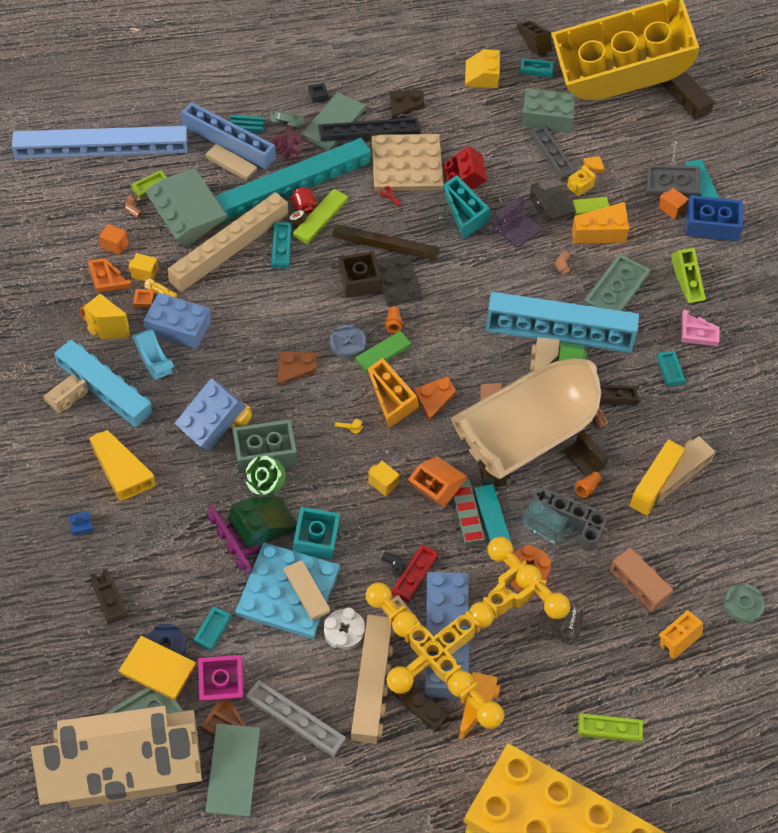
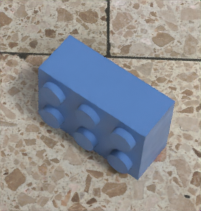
(178, 320)
(210, 414)

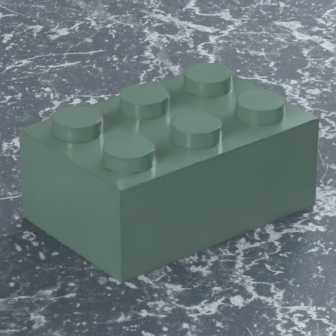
(548, 109)
(265, 439)

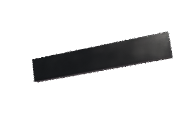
(367, 129)

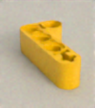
(656, 477)

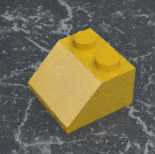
(483, 69)
(106, 319)

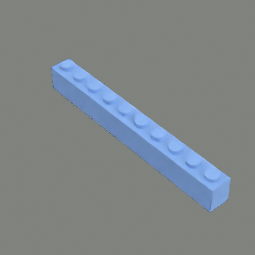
(100, 142)

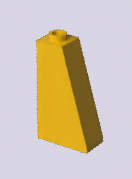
(121, 467)

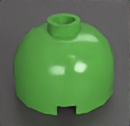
(265, 475)

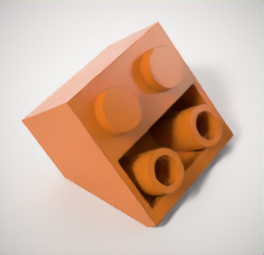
(437, 480)

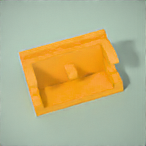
(681, 634)

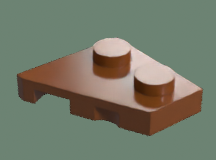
(295, 365)
(222, 714)

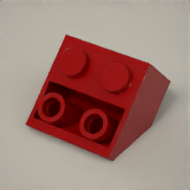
(467, 166)

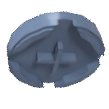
(347, 341)

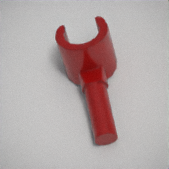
(389, 194)

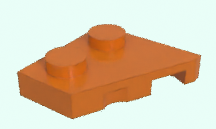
(106, 277)

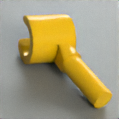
(355, 427)

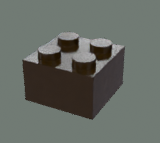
(359, 274)

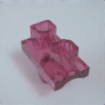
(286, 142)

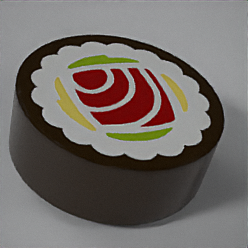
(297, 217)

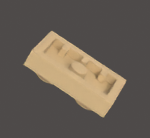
(66, 393)

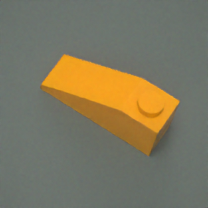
(488, 690)

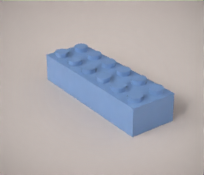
(444, 603)

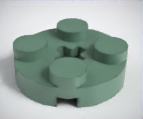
(292, 119)

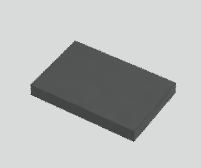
(665, 177)

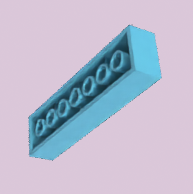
(562, 321)

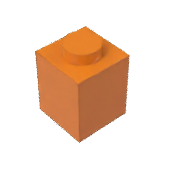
(673, 203)
(113, 239)

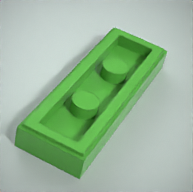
(386, 349)

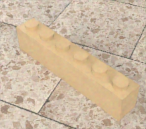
(372, 680)

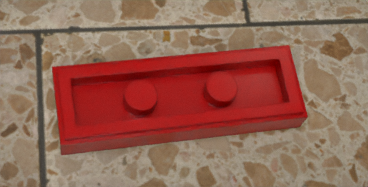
(415, 573)

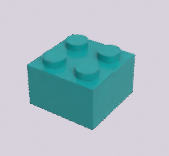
(316, 532)

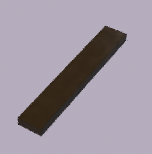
(385, 242)

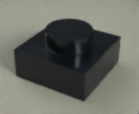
(318, 92)

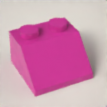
(221, 678)

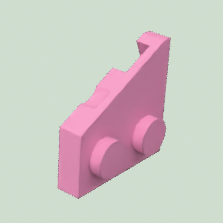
(698, 330)

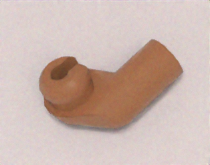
(131, 206)
(561, 263)

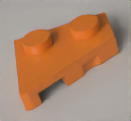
(434, 396)

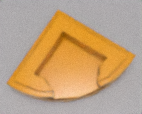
(594, 163)

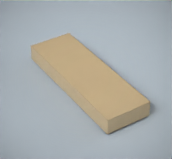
(231, 162)
(306, 590)

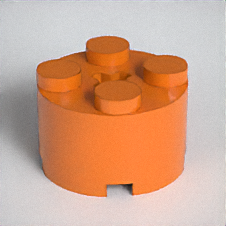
(534, 557)

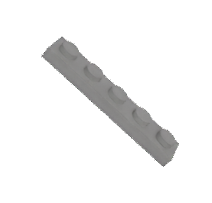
(296, 718)

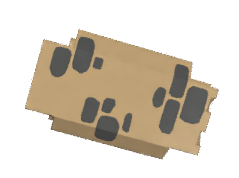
(118, 757)

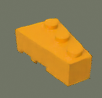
(602, 225)
(392, 393)

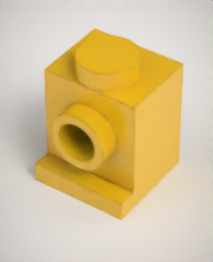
(581, 181)

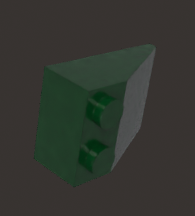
(261, 519)

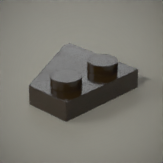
(405, 102)

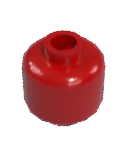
(304, 200)

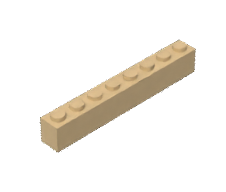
(227, 242)

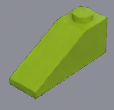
(688, 274)

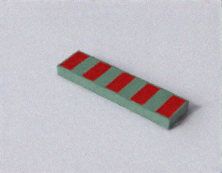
(468, 514)

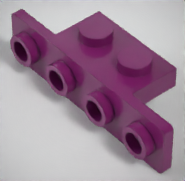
(234, 542)

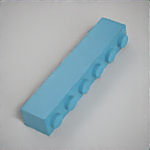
(104, 383)

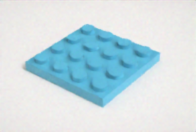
(270, 596)

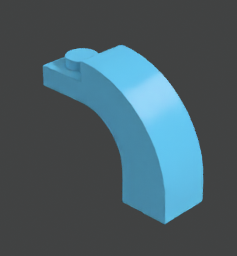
(152, 355)

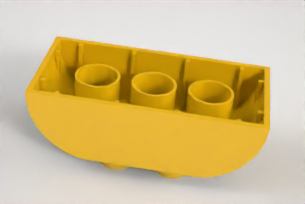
(627, 50)

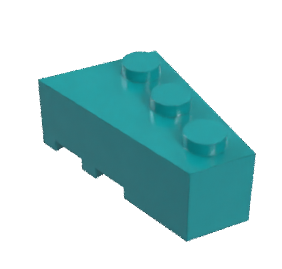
(466, 207)

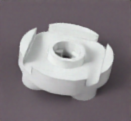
(344, 640)

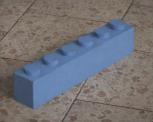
(228, 135)

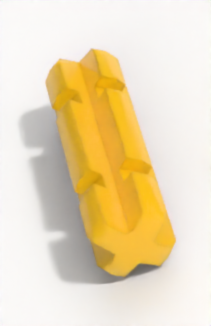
(158, 288)

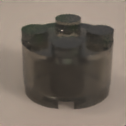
(566, 629)

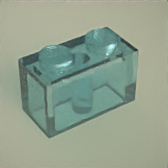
(544, 521)

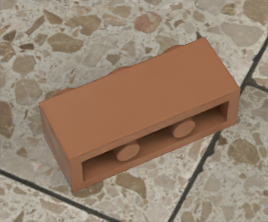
(641, 579)

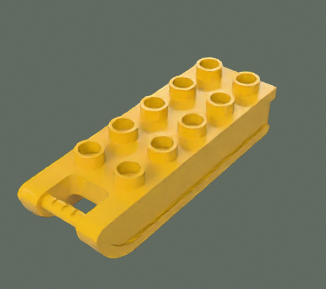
(535, 798)

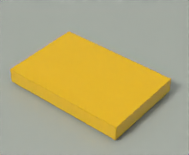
(157, 668)

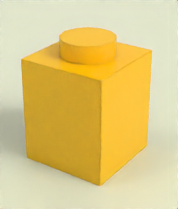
(143, 267)
(383, 478)

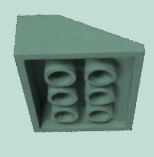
(186, 206)

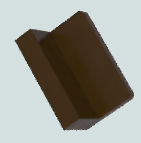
(586, 454)

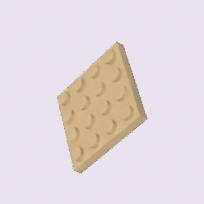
(407, 162)

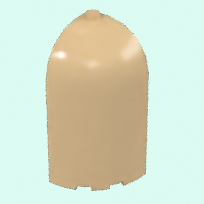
(530, 415)

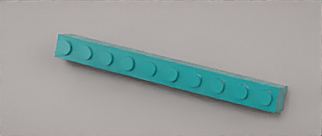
(302, 174)

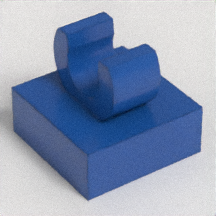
(81, 523)

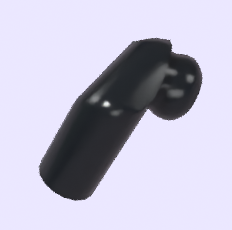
(396, 563)

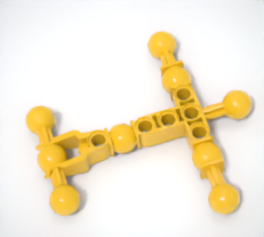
(480, 615)

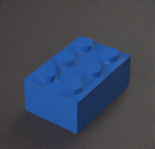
(714, 218)

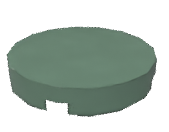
(744, 603)

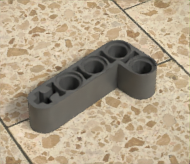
(572, 507)

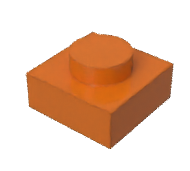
(143, 298)

